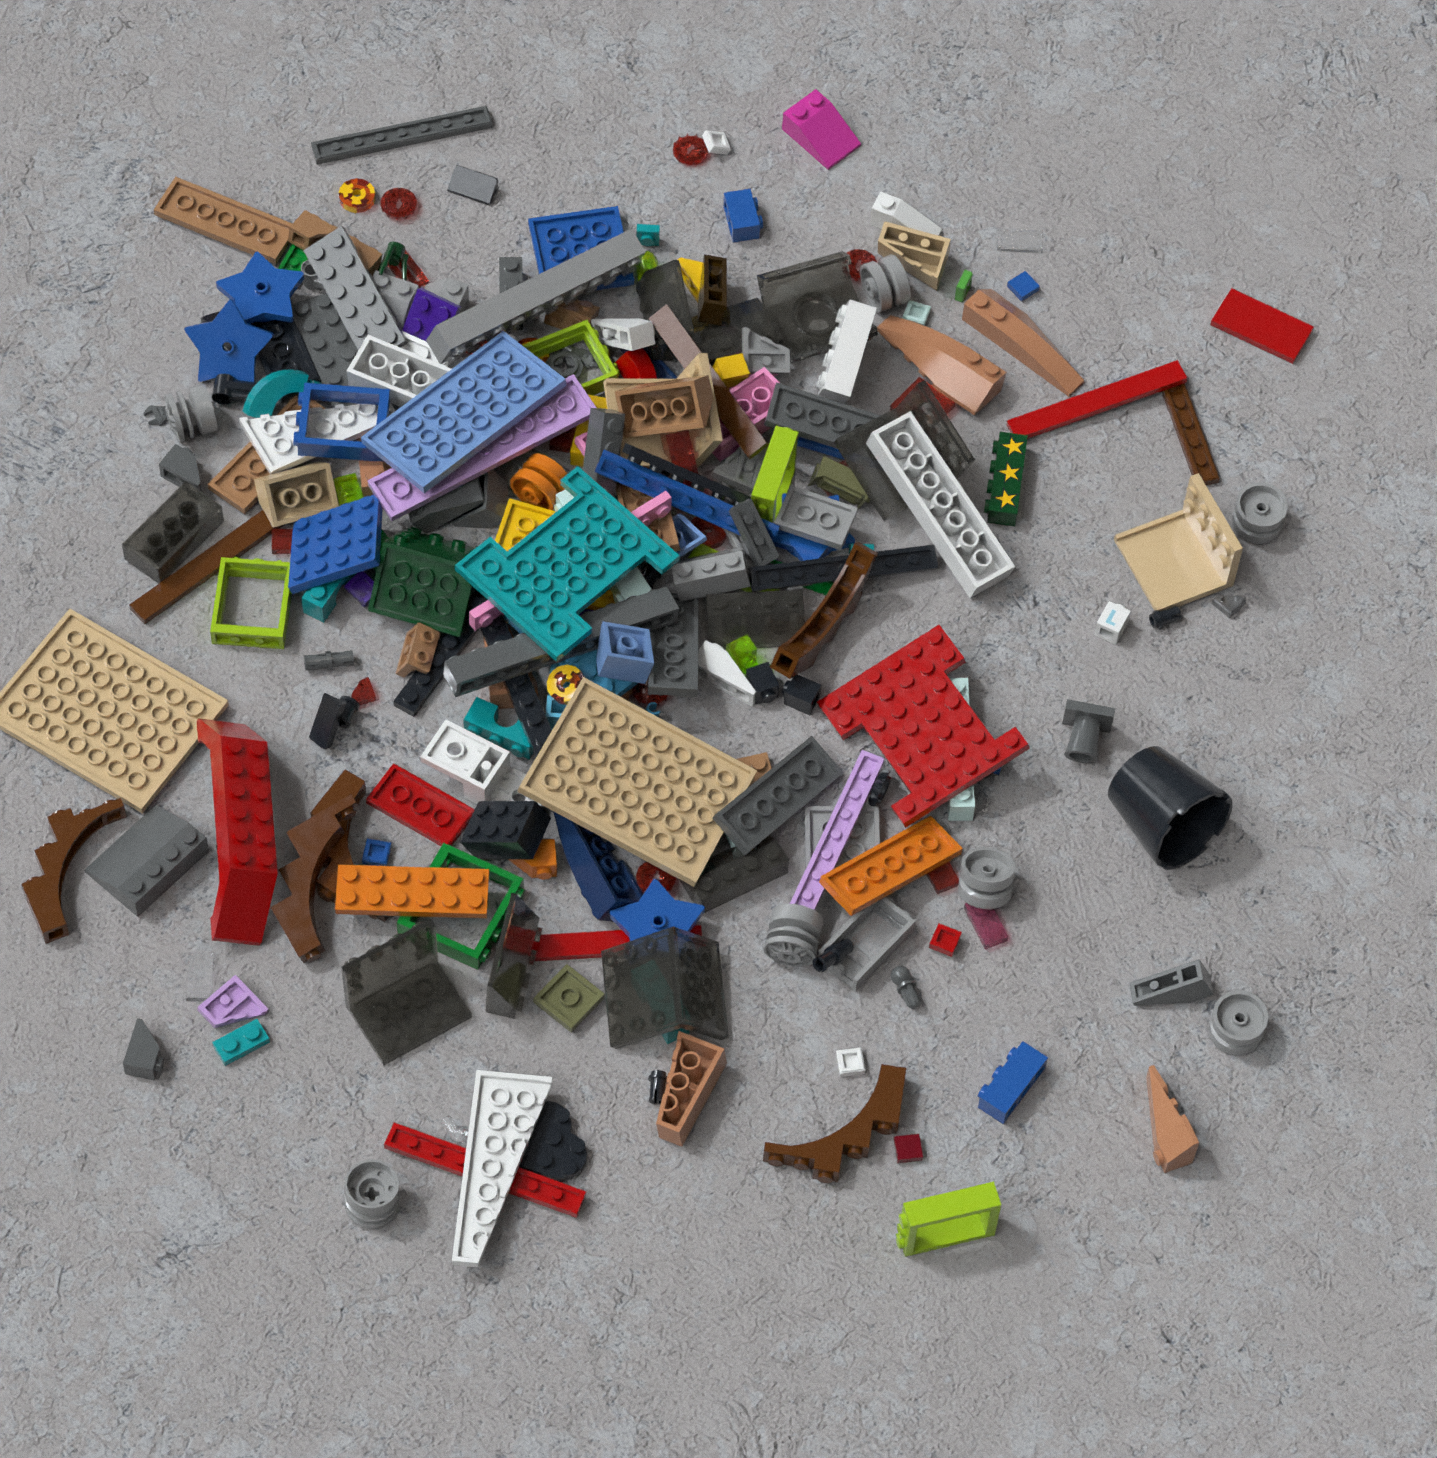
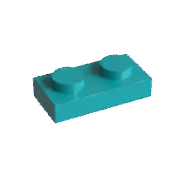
(241, 1042)

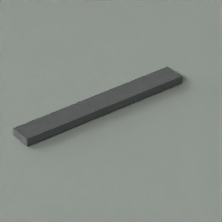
(401, 135)

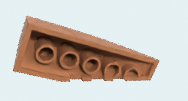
(1020, 337)
(949, 364)

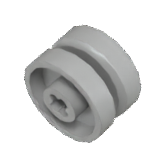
(885, 283)
(1259, 513)
(986, 878)
(1238, 1022)

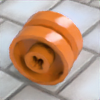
(538, 481)

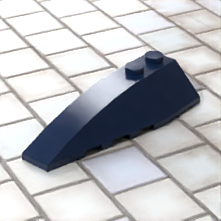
(601, 877)

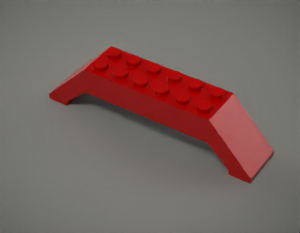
(242, 830)

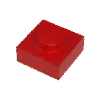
(945, 940)

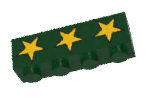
(1007, 478)

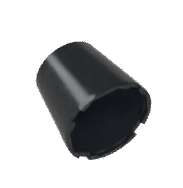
(1168, 806)

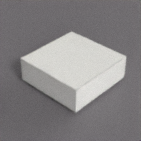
(716, 142)
(850, 1062)

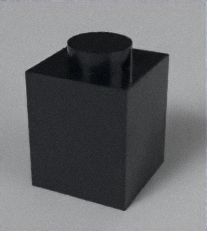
(764, 683)
(801, 694)

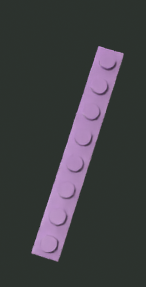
(838, 828)

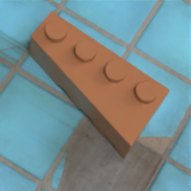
(689, 1084)

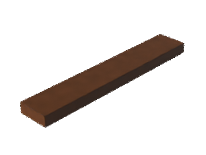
(1190, 434)

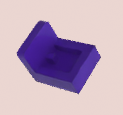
(360, 588)

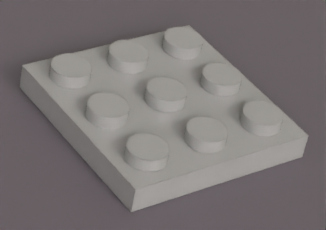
(863, 837)

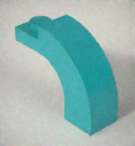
(272, 388)

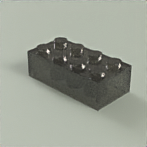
(173, 532)

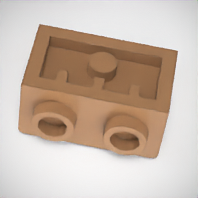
(417, 650)

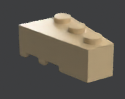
(918, 251)

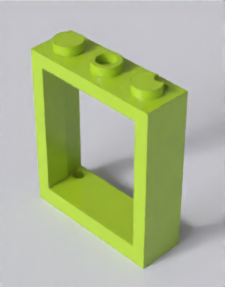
(572, 335)
(775, 473)
(249, 635)
(948, 1219)

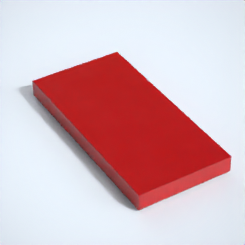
(1262, 325)
(420, 806)

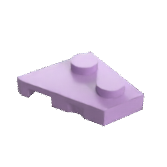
(231, 1004)

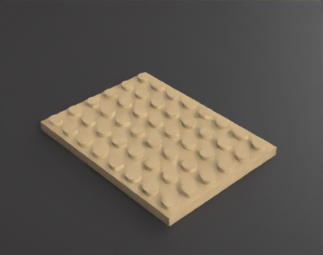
(106, 710)
(636, 781)

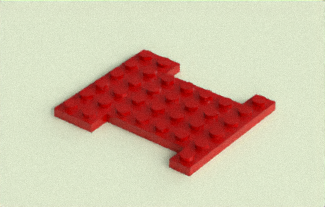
(921, 724)

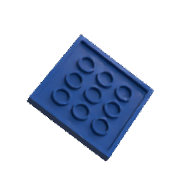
(570, 234)
(335, 543)

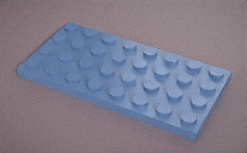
(463, 411)

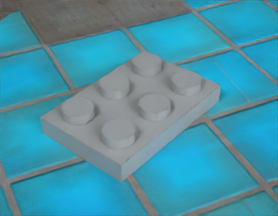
(816, 517)

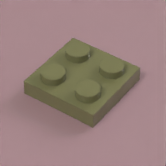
(569, 998)

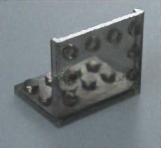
(935, 425)
(664, 986)
(402, 993)

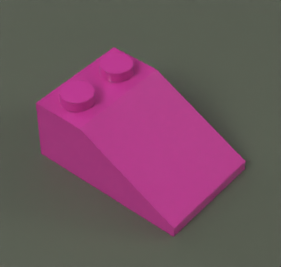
(820, 129)

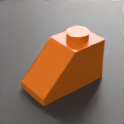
(543, 864)

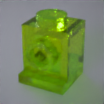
(347, 489)
(743, 653)

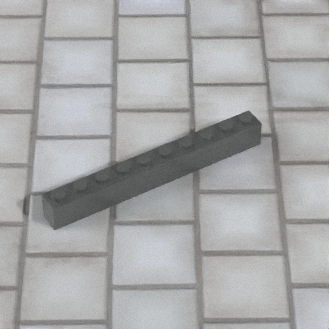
(522, 655)

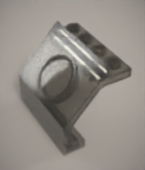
(807, 301)

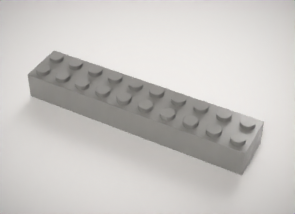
(535, 297)

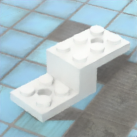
(479, 766)

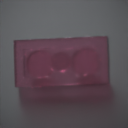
(986, 925)

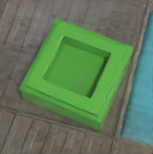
(963, 286)

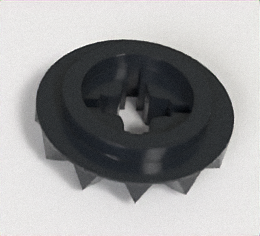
(880, 788)

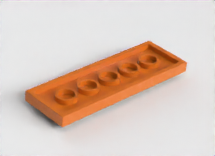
(890, 865)
(412, 891)

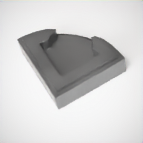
(1229, 604)

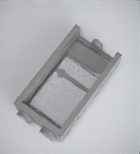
(875, 936)

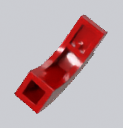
(636, 365)

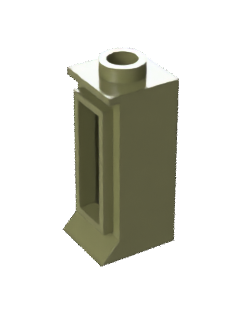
(839, 481)

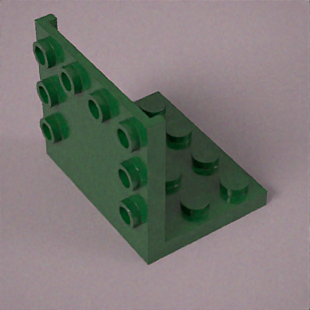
(420, 581)

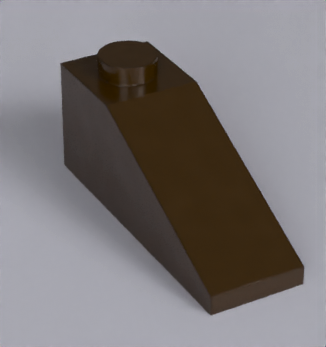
(713, 290)

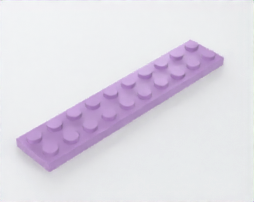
(555, 416)

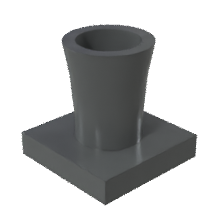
(1086, 722)

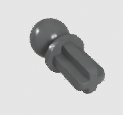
(901, 976)

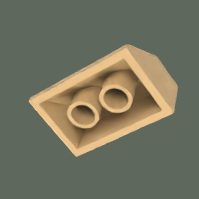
(297, 493)

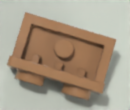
(572, 314)

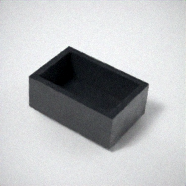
(505, 829)

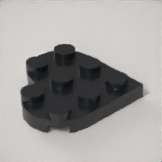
(552, 1146)

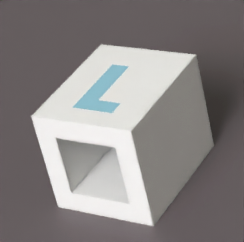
(1112, 622)

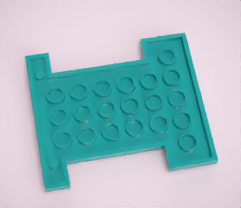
(565, 565)

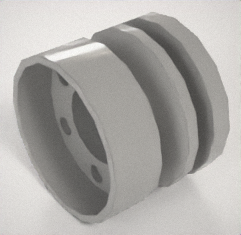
(191, 413)
(793, 935)
(375, 1181)

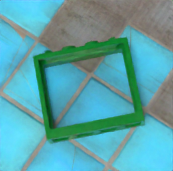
(492, 933)

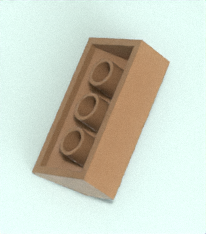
(665, 406)

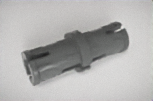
(328, 660)

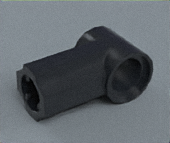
(229, 389)

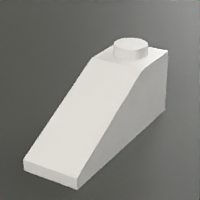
(898, 212)
(625, 333)
(721, 671)

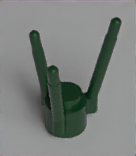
(393, 256)

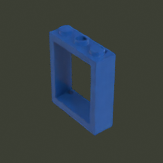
(336, 393)

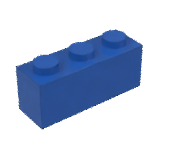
(1011, 1081)

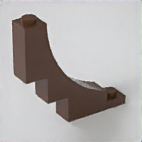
(313, 843)

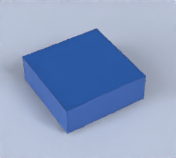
(1023, 286)
(376, 852)

